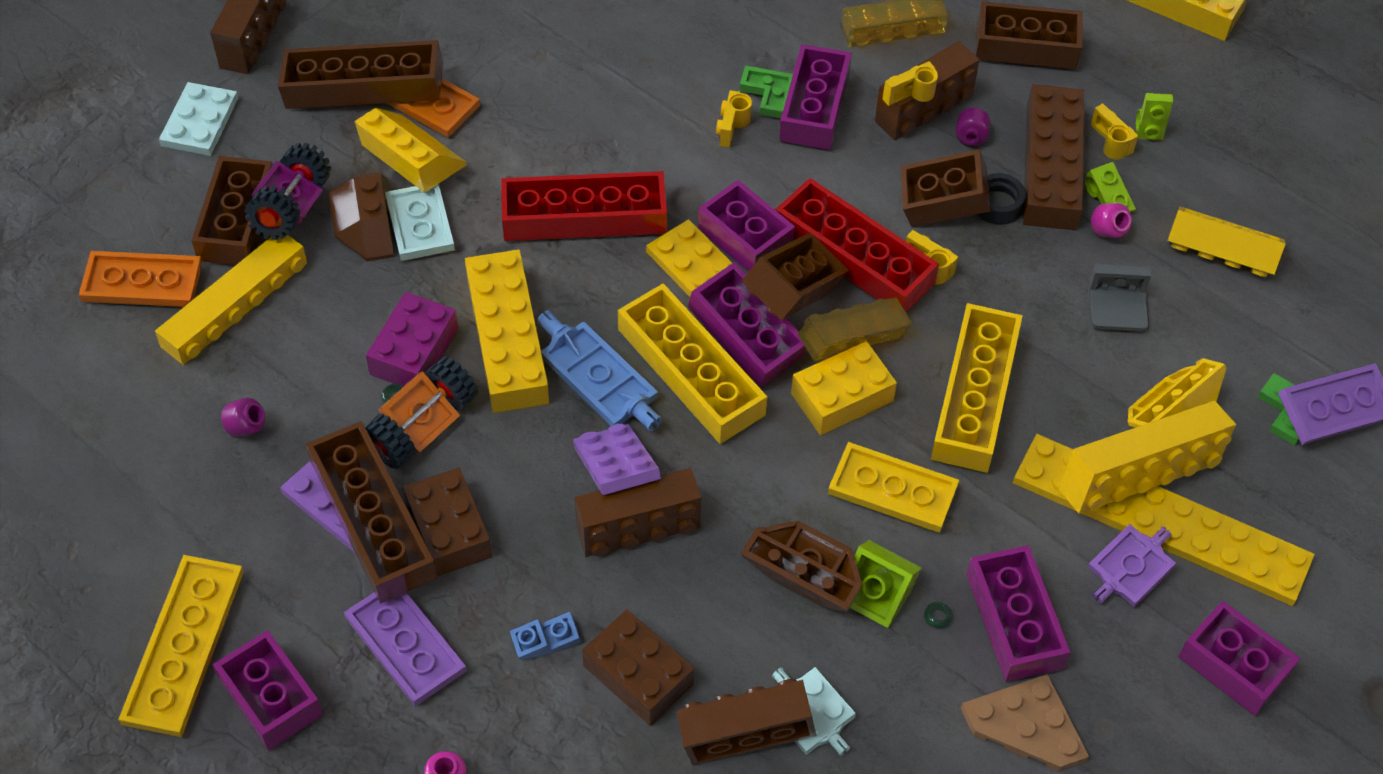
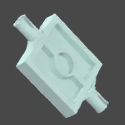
(827, 709)

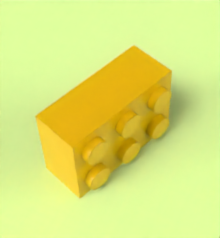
(843, 388)

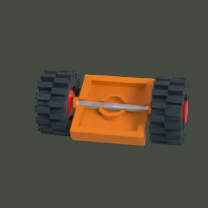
(421, 411)

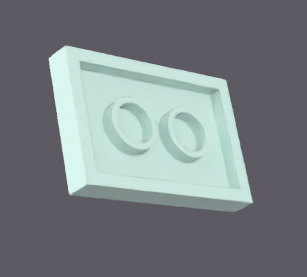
(198, 119)
(419, 222)

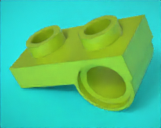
(1153, 116)
(1108, 186)

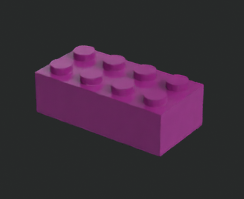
(815, 97)
(745, 326)
(1017, 613)

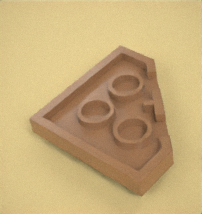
(1028, 723)

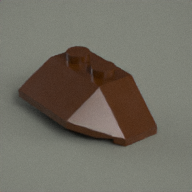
(361, 216)
(806, 563)

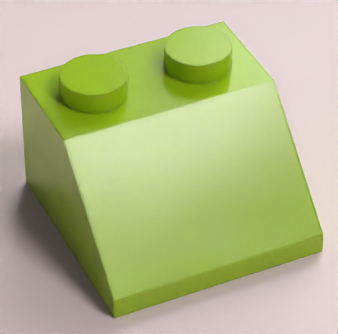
(885, 582)

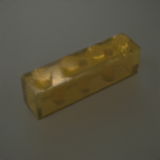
(892, 21)
(843, 329)

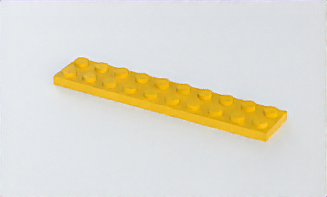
(1196, 530)

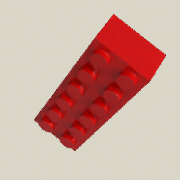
(583, 206)
(873, 254)

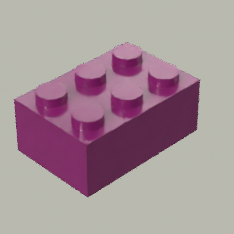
(744, 224)
(411, 339)
(1238, 657)
(268, 690)

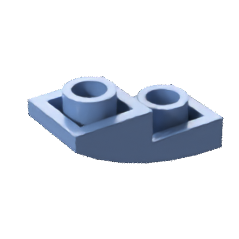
(545, 638)

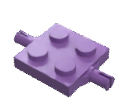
(1132, 565)

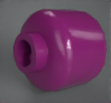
(973, 124)
(243, 417)

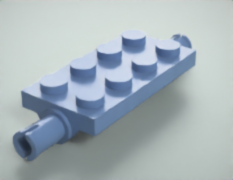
(598, 373)

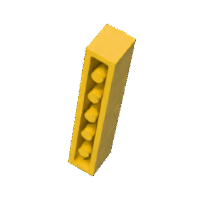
(230, 298)

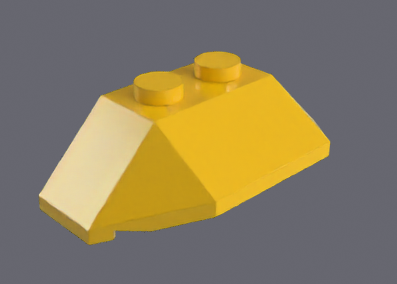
(1179, 392)

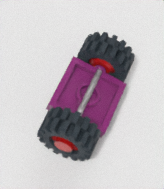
(288, 191)

